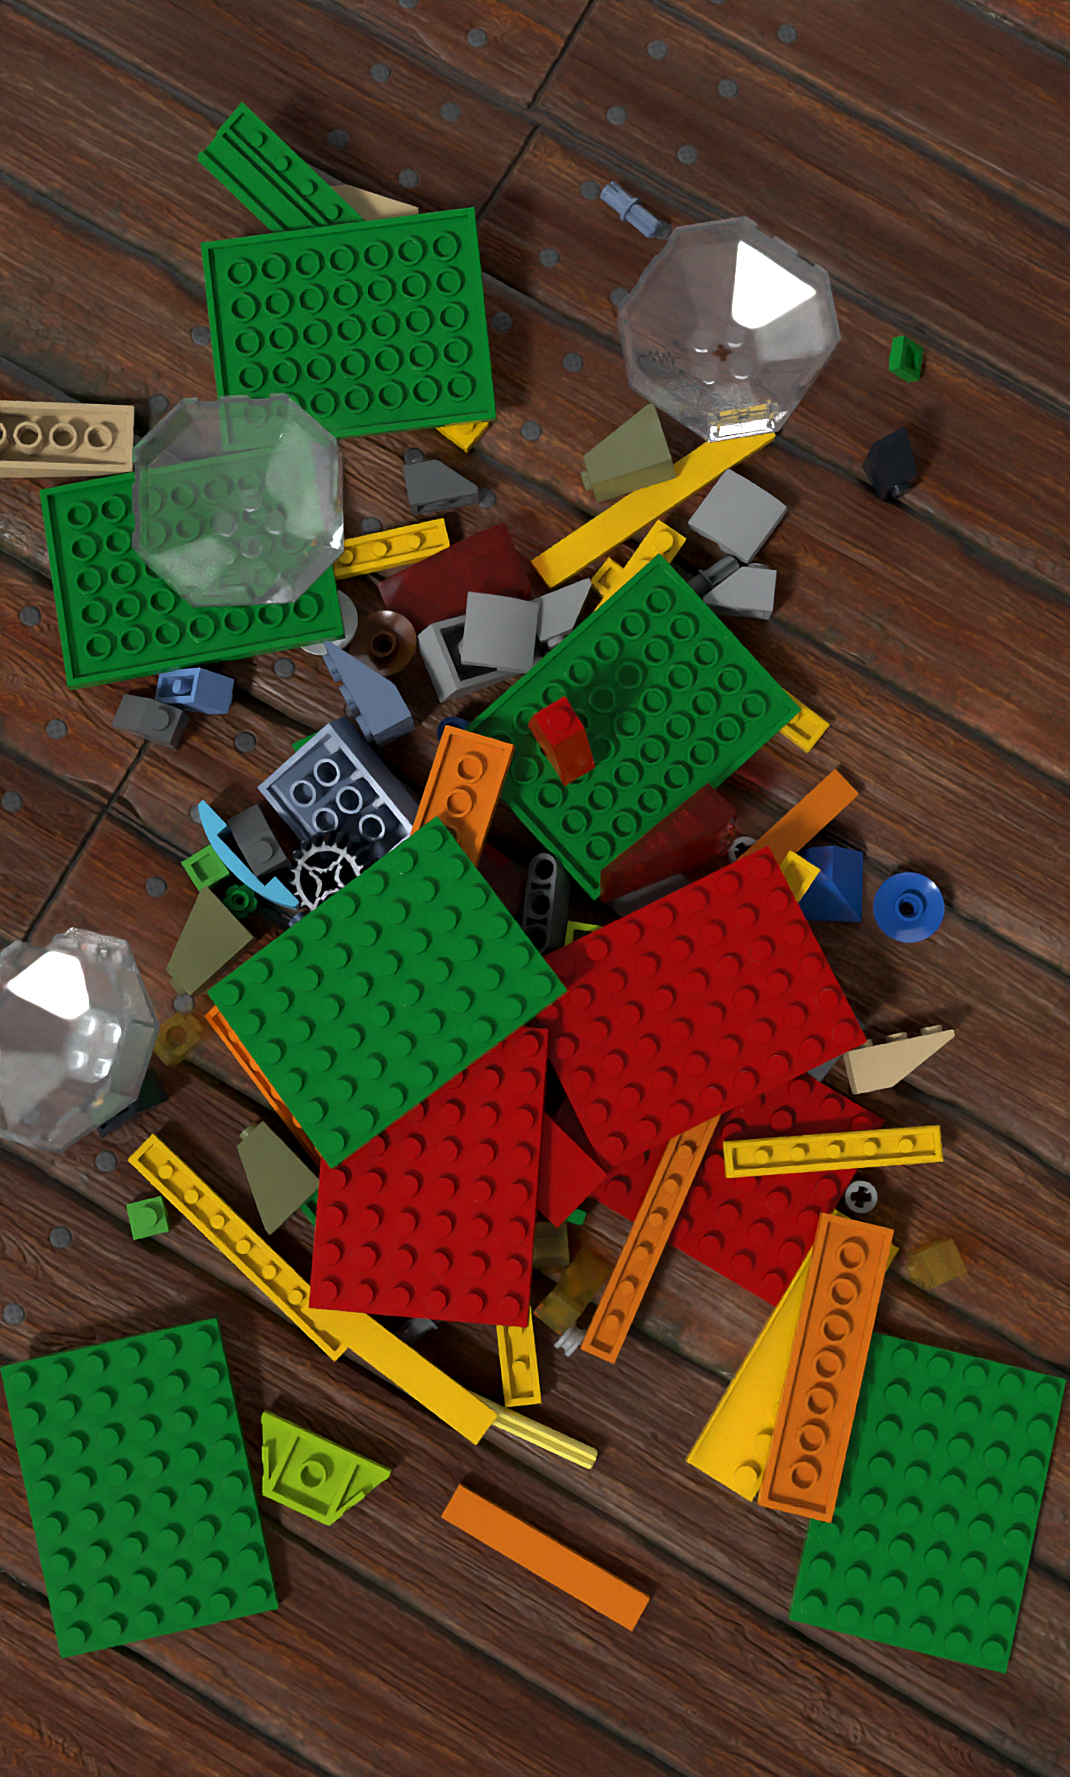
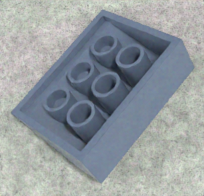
(341, 786)

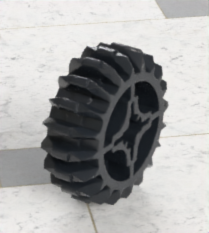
(311, 867)

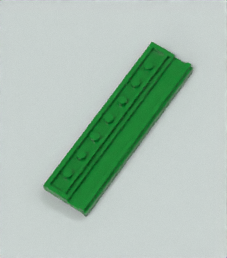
(272, 177)

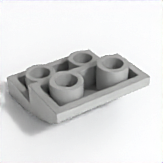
(738, 516)
(499, 632)

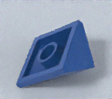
(837, 887)

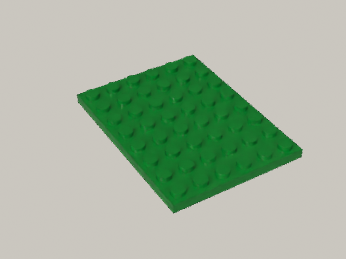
(356, 322)
(128, 622)
(664, 713)
(386, 992)
(139, 1487)
(933, 1505)

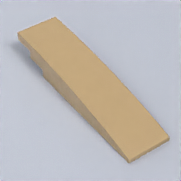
(65, 439)

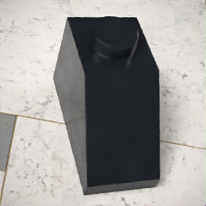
(891, 465)
(150, 1097)

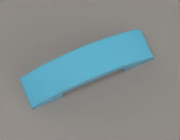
(216, 831)

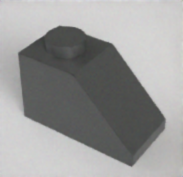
(436, 487)
(151, 720)
(258, 843)

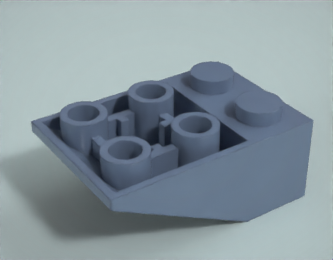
(378, 701)

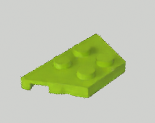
(314, 1471)

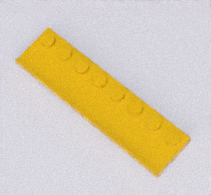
(740, 1428)

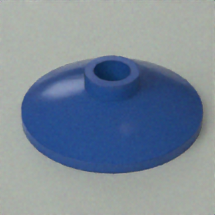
(924, 899)

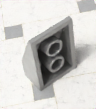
(442, 651)

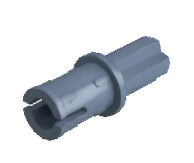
(630, 209)

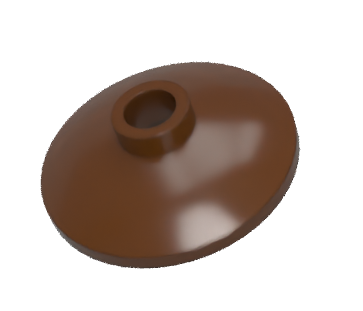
(383, 629)

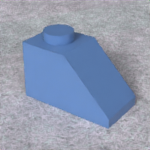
(195, 690)

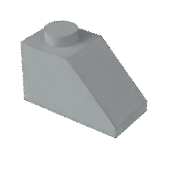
(745, 593)
(560, 613)

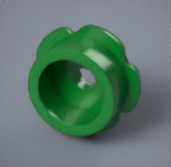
(249, 901)

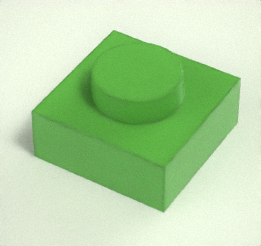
(206, 868)
(148, 1217)

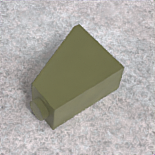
(629, 458)
(207, 945)
(275, 1174)

